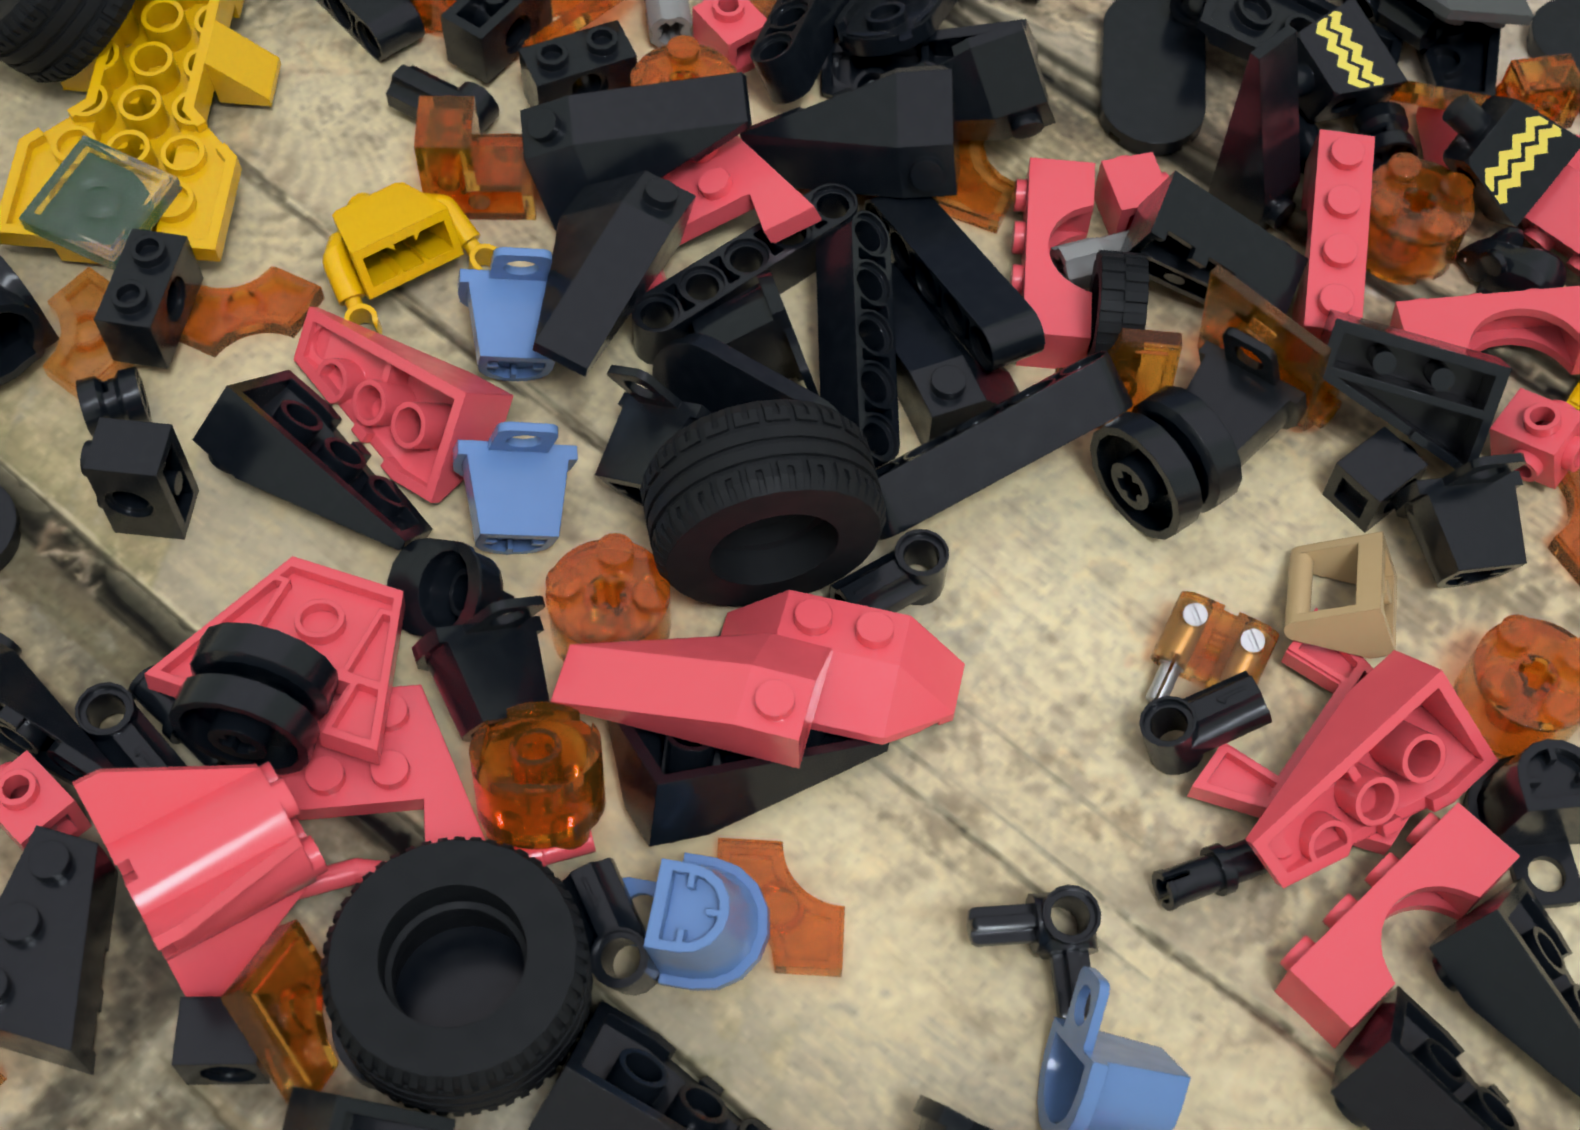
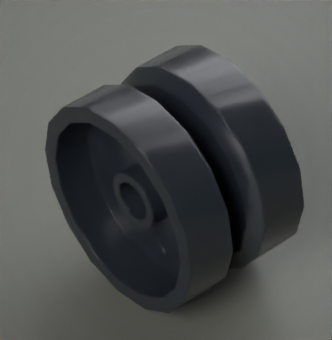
(1166, 462)
(254, 697)

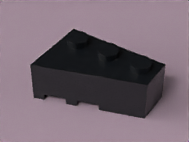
(1193, 232)
(1416, 383)
(54, 947)

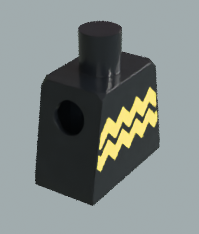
(1343, 65)
(1506, 153)

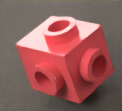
(1542, 431)

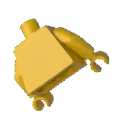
(392, 240)

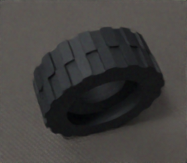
(1118, 296)

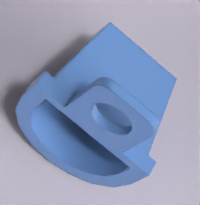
(506, 313)
(515, 486)
(703, 922)
(1103, 1078)

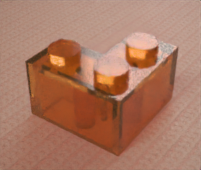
(475, 169)

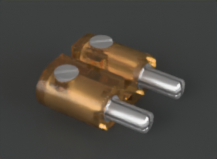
(1209, 644)

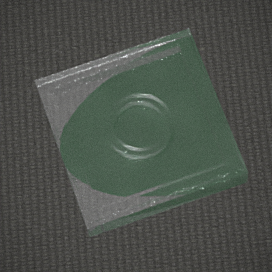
(98, 201)

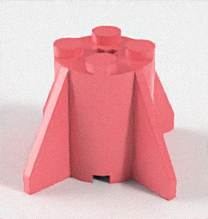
(204, 860)

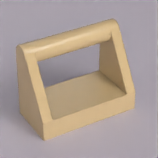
(1356, 629)

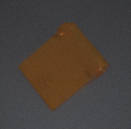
(1299, 353)

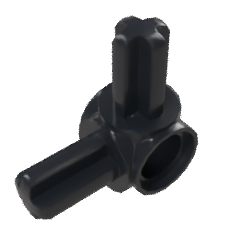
(1033, 925)

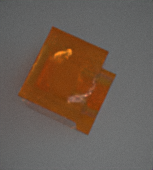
(1548, 83)

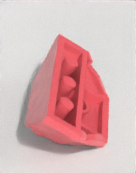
(884, 666)

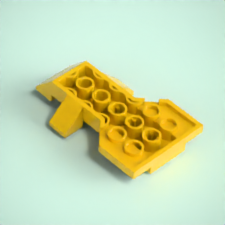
(153, 103)

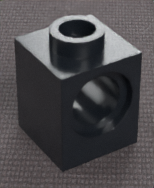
(1371, 476)
(212, 1047)

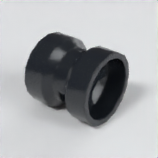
(1389, 126)
(116, 398)

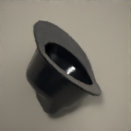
(444, 583)

